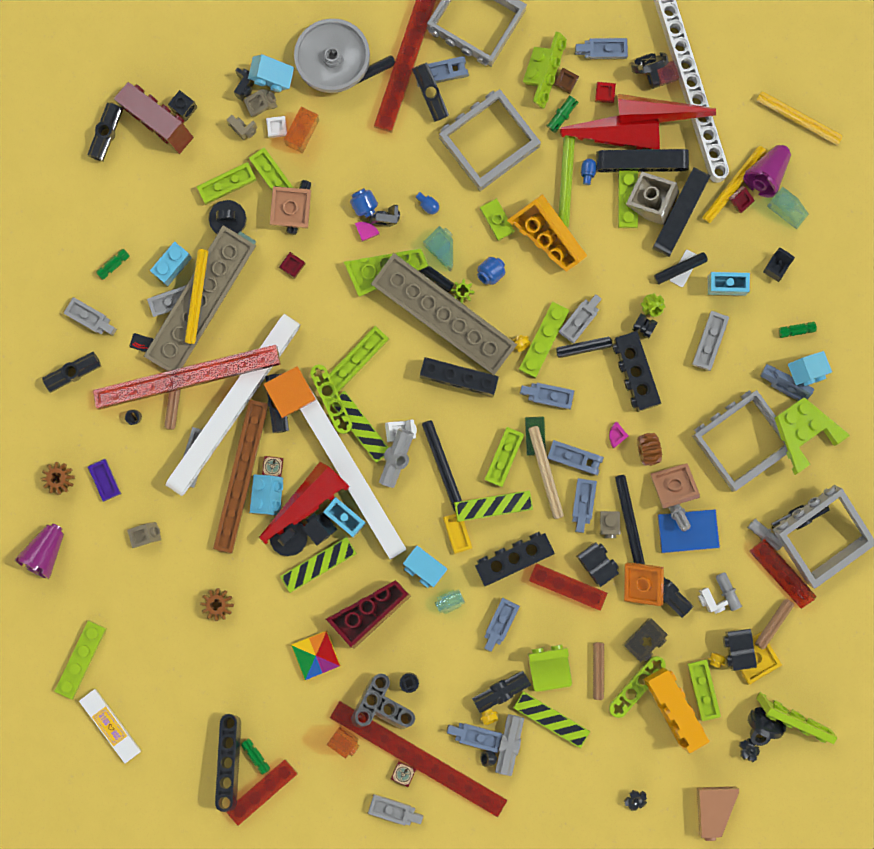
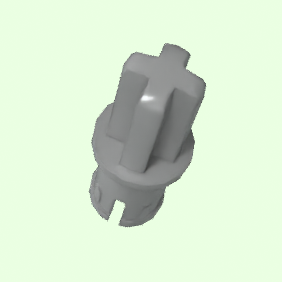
(678, 514)
(763, 532)
(728, 591)

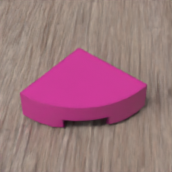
(366, 230)
(617, 434)

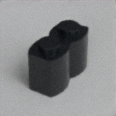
(598, 564)
(740, 649)

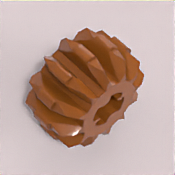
(649, 449)
(51, 477)
(213, 598)

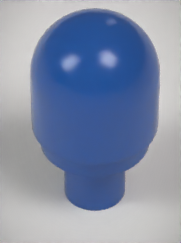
(588, 171)
(428, 203)

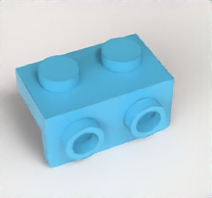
(266, 494)

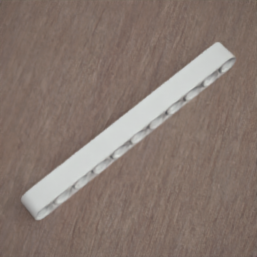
(697, 91)
(228, 412)
(352, 476)

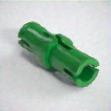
(562, 114)

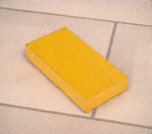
(457, 534)

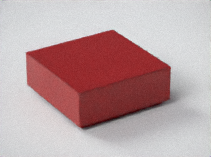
(605, 92)

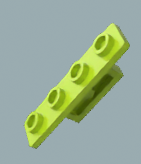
(543, 68)

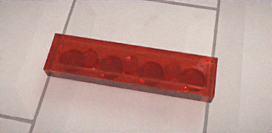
(783, 573)
(568, 587)
(262, 791)

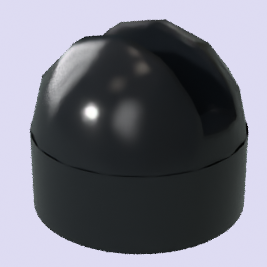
(130, 419)
(488, 758)

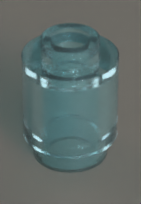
(449, 601)

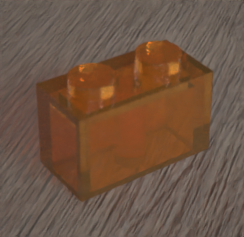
(301, 129)
(344, 742)

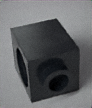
(182, 105)
(319, 528)

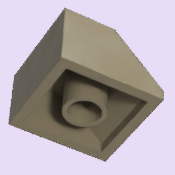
(653, 197)

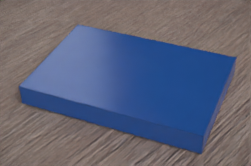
(701, 535)

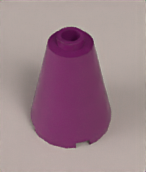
(768, 171)
(42, 551)

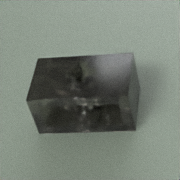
(635, 641)

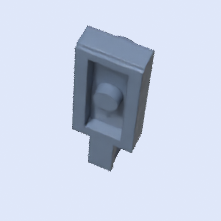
(603, 48)
(785, 383)
(549, 395)
(583, 503)
(500, 623)
(476, 736)

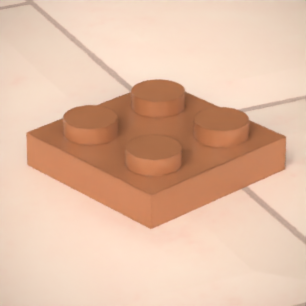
(290, 207)
(675, 485)

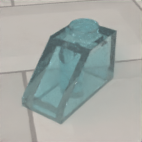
(788, 207)
(441, 246)

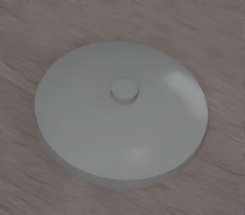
(332, 55)

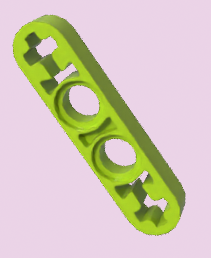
(333, 398)
(634, 684)

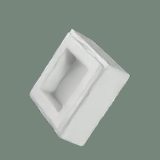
(276, 126)

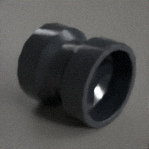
(644, 325)
(411, 682)

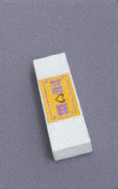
(110, 726)

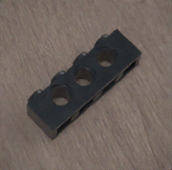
(632, 342)
(459, 377)
(543, 551)

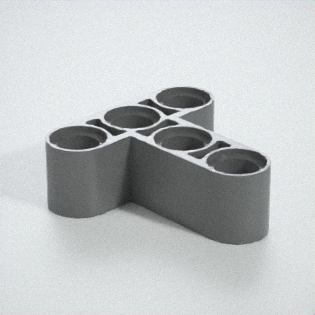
(378, 707)

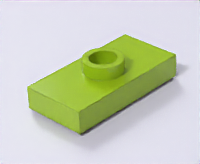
(497, 219)

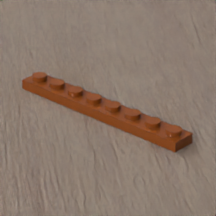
(241, 476)

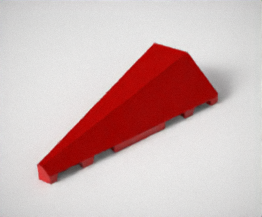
(640, 108)
(612, 132)
(316, 488)

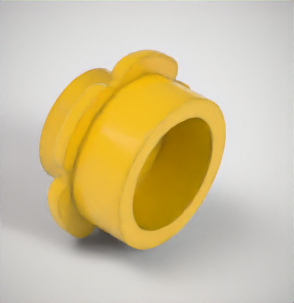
(522, 343)
(717, 660)
(489, 717)

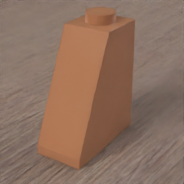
(714, 810)

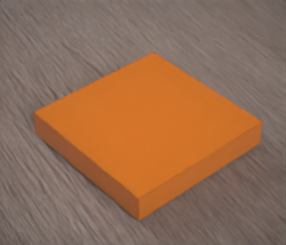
(289, 392)
(644, 584)

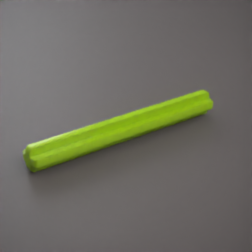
(566, 179)

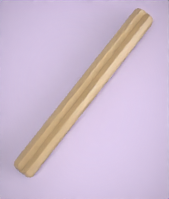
(546, 472)

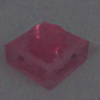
(668, 73)

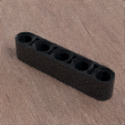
(643, 160)
(681, 212)
(223, 754)

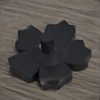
(748, 750)
(636, 800)

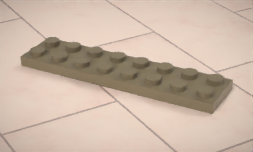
(224, 263)
(444, 313)

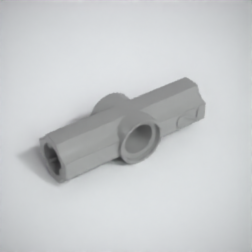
(396, 457)
(509, 745)

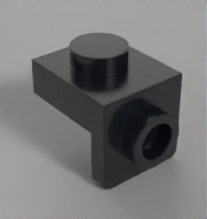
(245, 86)
(778, 264)

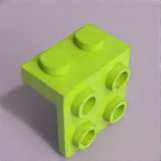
(550, 668)

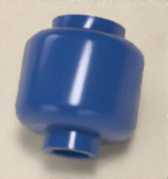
(364, 202)
(491, 270)

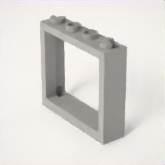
(514, 5)
(508, 163)
(718, 418)
(842, 558)

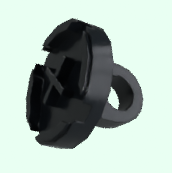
(650, 64)
(228, 214)
(291, 541)
(764, 726)

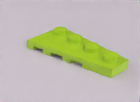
(366, 269)
(795, 719)

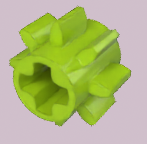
(467, 289)
(653, 305)

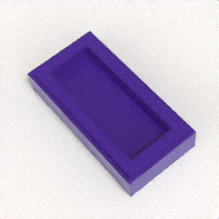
(104, 480)

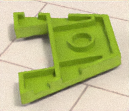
(802, 423)

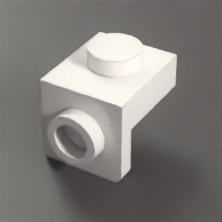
(392, 428)
(707, 600)

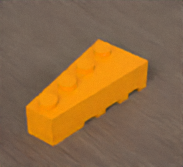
(549, 232)
(676, 710)

